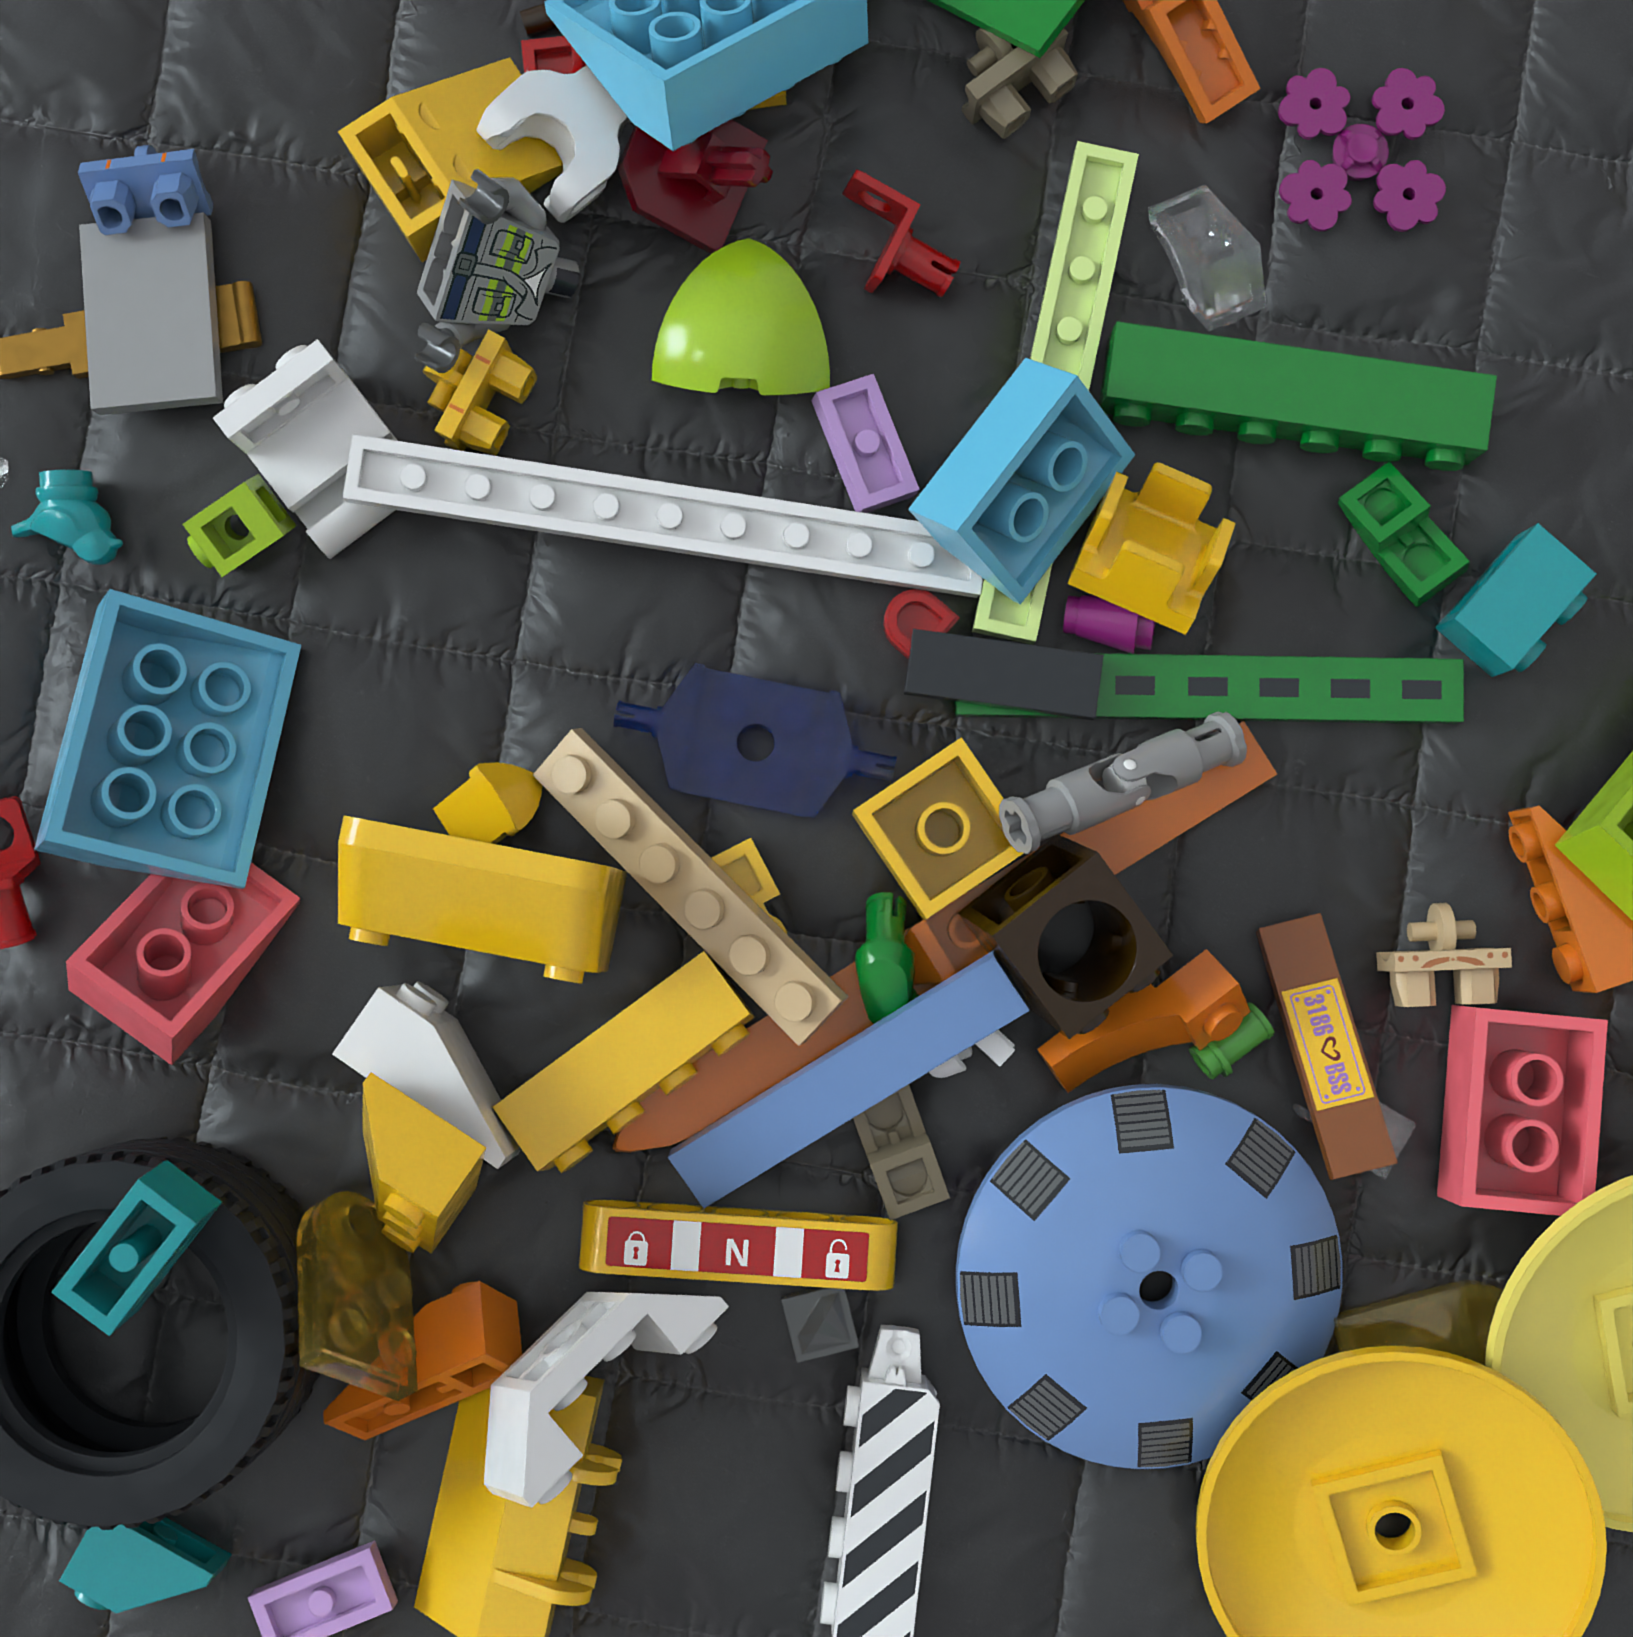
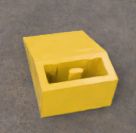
(430, 136)

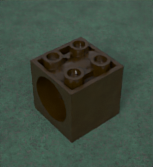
(1123, 946)

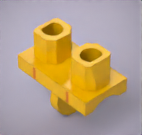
(469, 394)

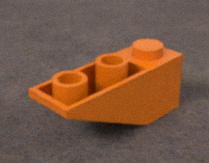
(1587, 927)

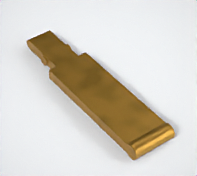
(66, 346)

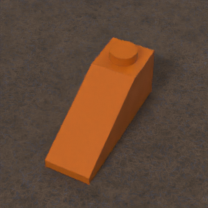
(460, 1349)

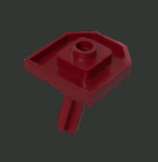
(697, 185)

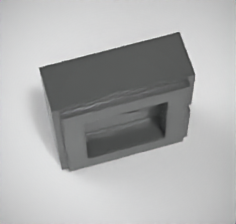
(819, 1322)

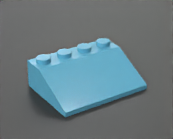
(703, 62)
(168, 743)

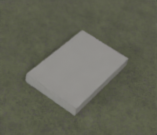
(151, 316)

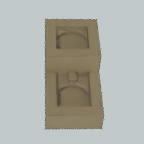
(901, 1155)

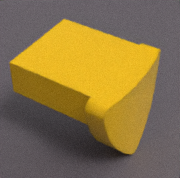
(491, 803)

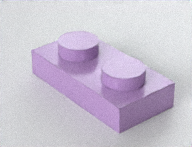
(865, 444)
(325, 1596)

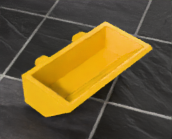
(499, 1562)

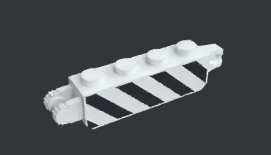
(886, 1493)

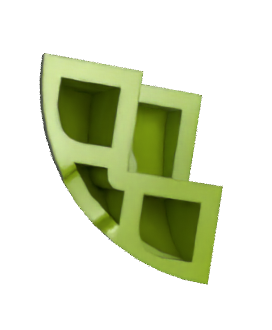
(742, 326)

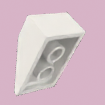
(427, 1056)

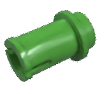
(1220, 1055)

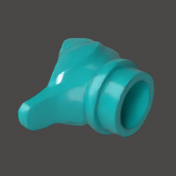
(71, 516)

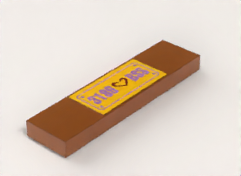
(1326, 1047)

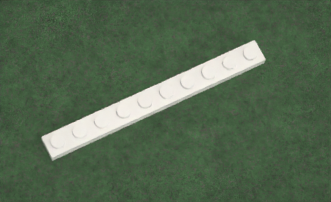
(651, 515)

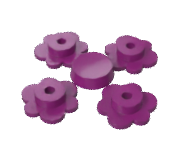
(1361, 150)

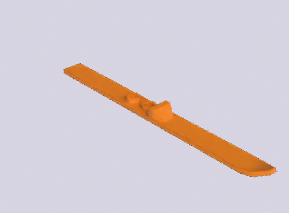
(941, 949)

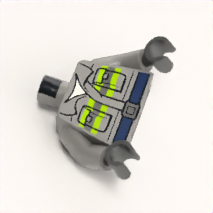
(488, 266)

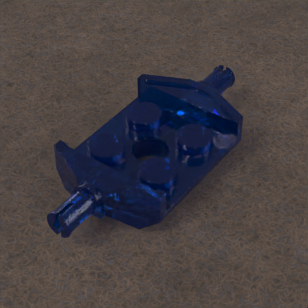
(713, 708)

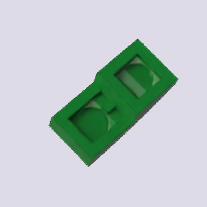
(1401, 536)

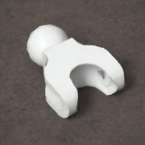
(571, 116)

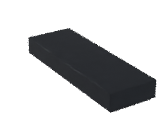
(1003, 674)

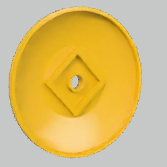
(1493, 1489)

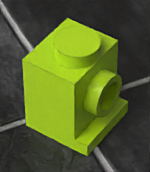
(216, 542)

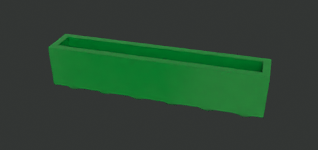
(1296, 396)

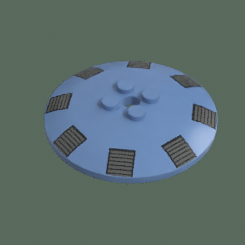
(1097, 1205)

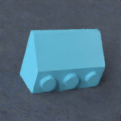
(1023, 478)

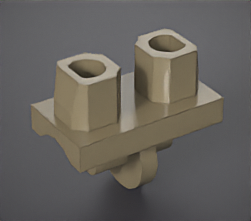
(1006, 69)

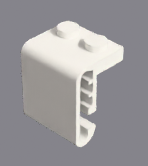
(300, 438)

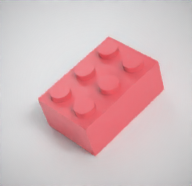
(1521, 1110)

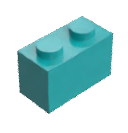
(1517, 602)
(136, 1247)

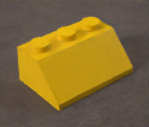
(416, 1165)

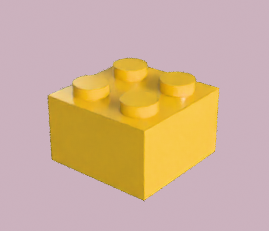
(938, 828)

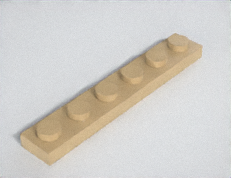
(690, 886)

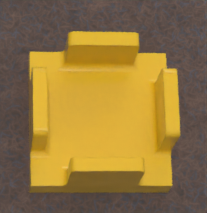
(1152, 548)

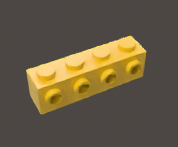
(624, 1063)

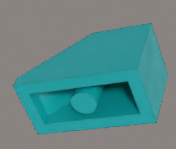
(141, 1565)

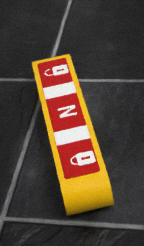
(738, 1245)

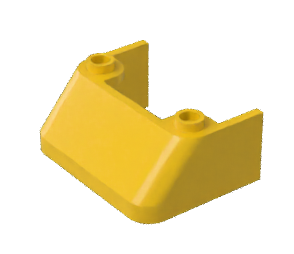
(477, 897)

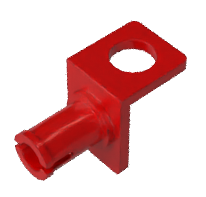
(902, 251)
(15, 865)

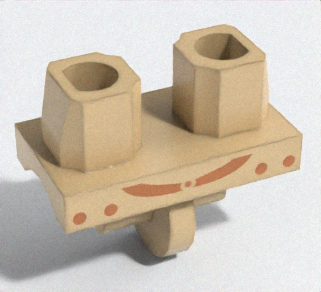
(1473, 968)

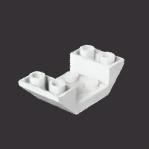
(525, 1447)

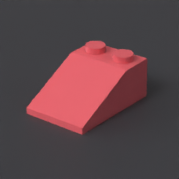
(177, 955)

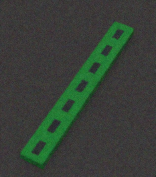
(1271, 689)

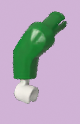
(888, 968)

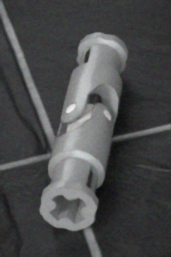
(1145, 773)

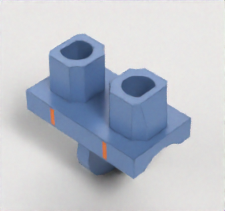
(145, 187)

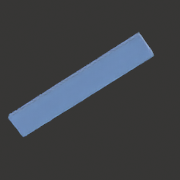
(849, 1079)

